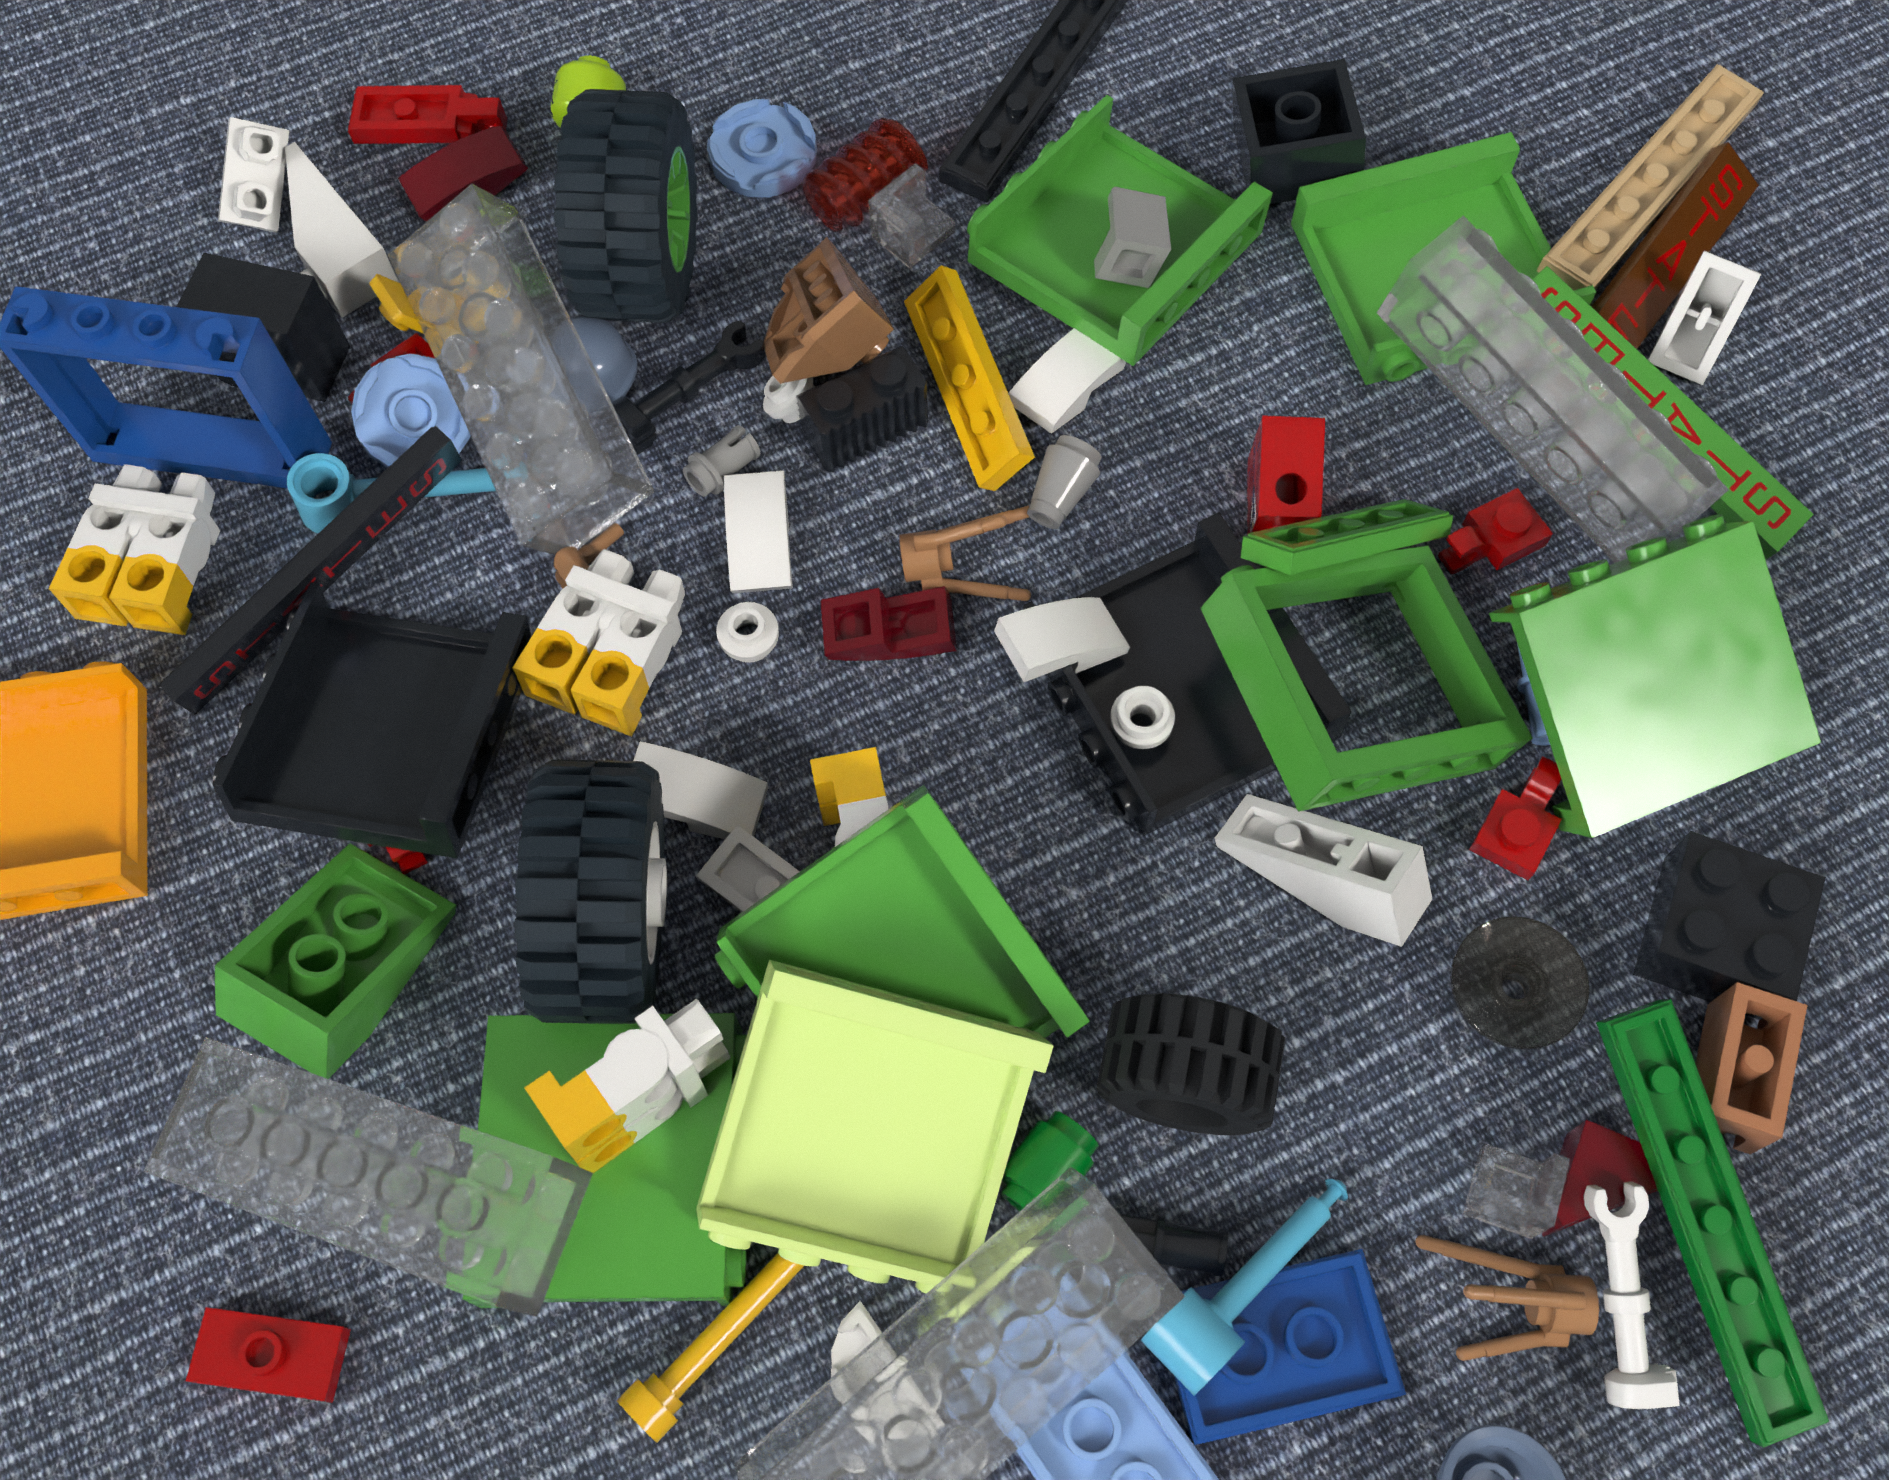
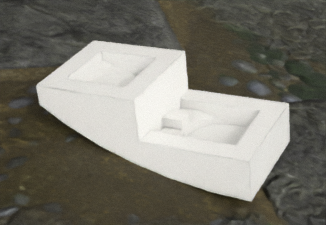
(1063, 380)
(757, 532)
(1060, 635)
(705, 792)

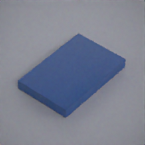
(1307, 1352)

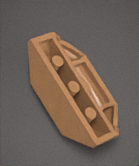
(824, 319)

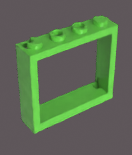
(1287, 716)

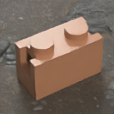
(1748, 1068)

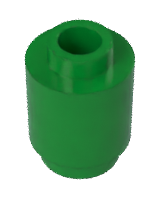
(1045, 1156)

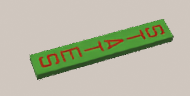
(1752, 489)

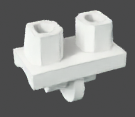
(253, 175)

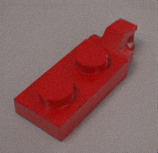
(420, 114)

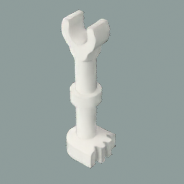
(1635, 1381)

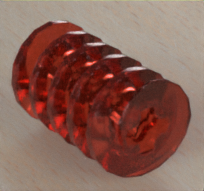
(860, 172)

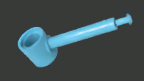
(326, 472)
(1198, 1333)

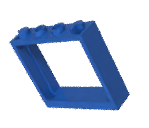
(55, 332)

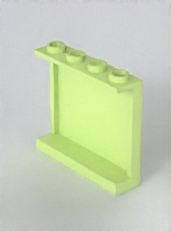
(866, 1128)

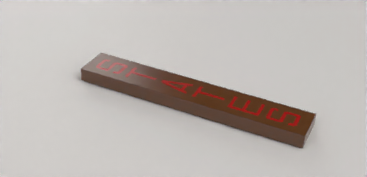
(1675, 244)

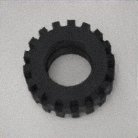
(1191, 1064)

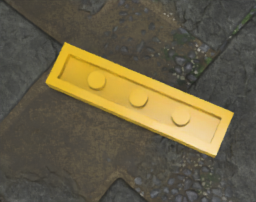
(968, 379)

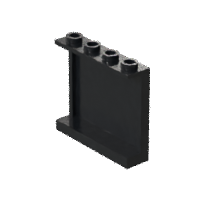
(1174, 651)
(374, 728)

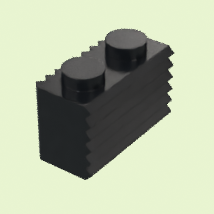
(864, 408)

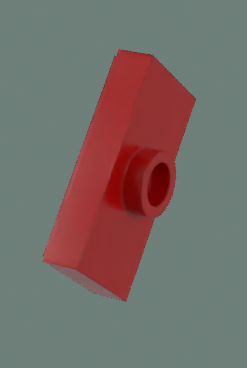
(268, 1355)

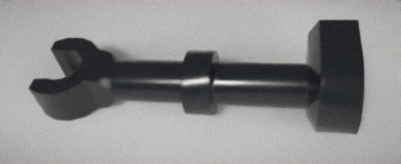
(684, 384)

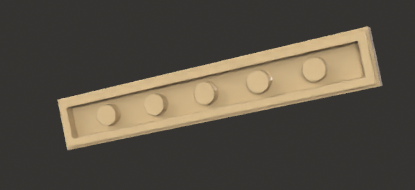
(1651, 180)

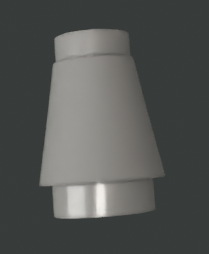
(1063, 480)

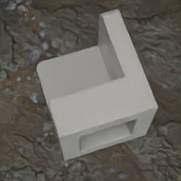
(1136, 238)

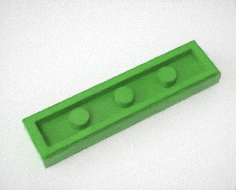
(1345, 536)

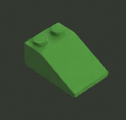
(330, 960)

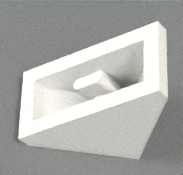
(1703, 317)

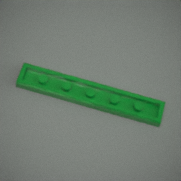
(1712, 1223)

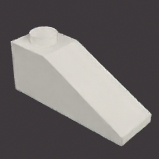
(332, 238)
(1332, 866)

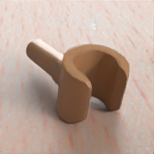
(571, 556)

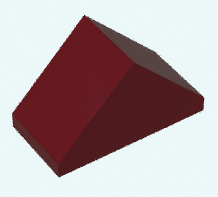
(1603, 1160)

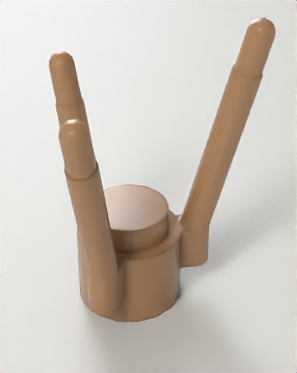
(930, 553)
(1552, 1299)

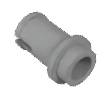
(726, 457)

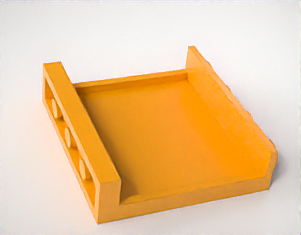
(72, 789)

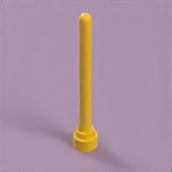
(657, 1399)

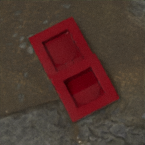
(479, 159)
(891, 628)

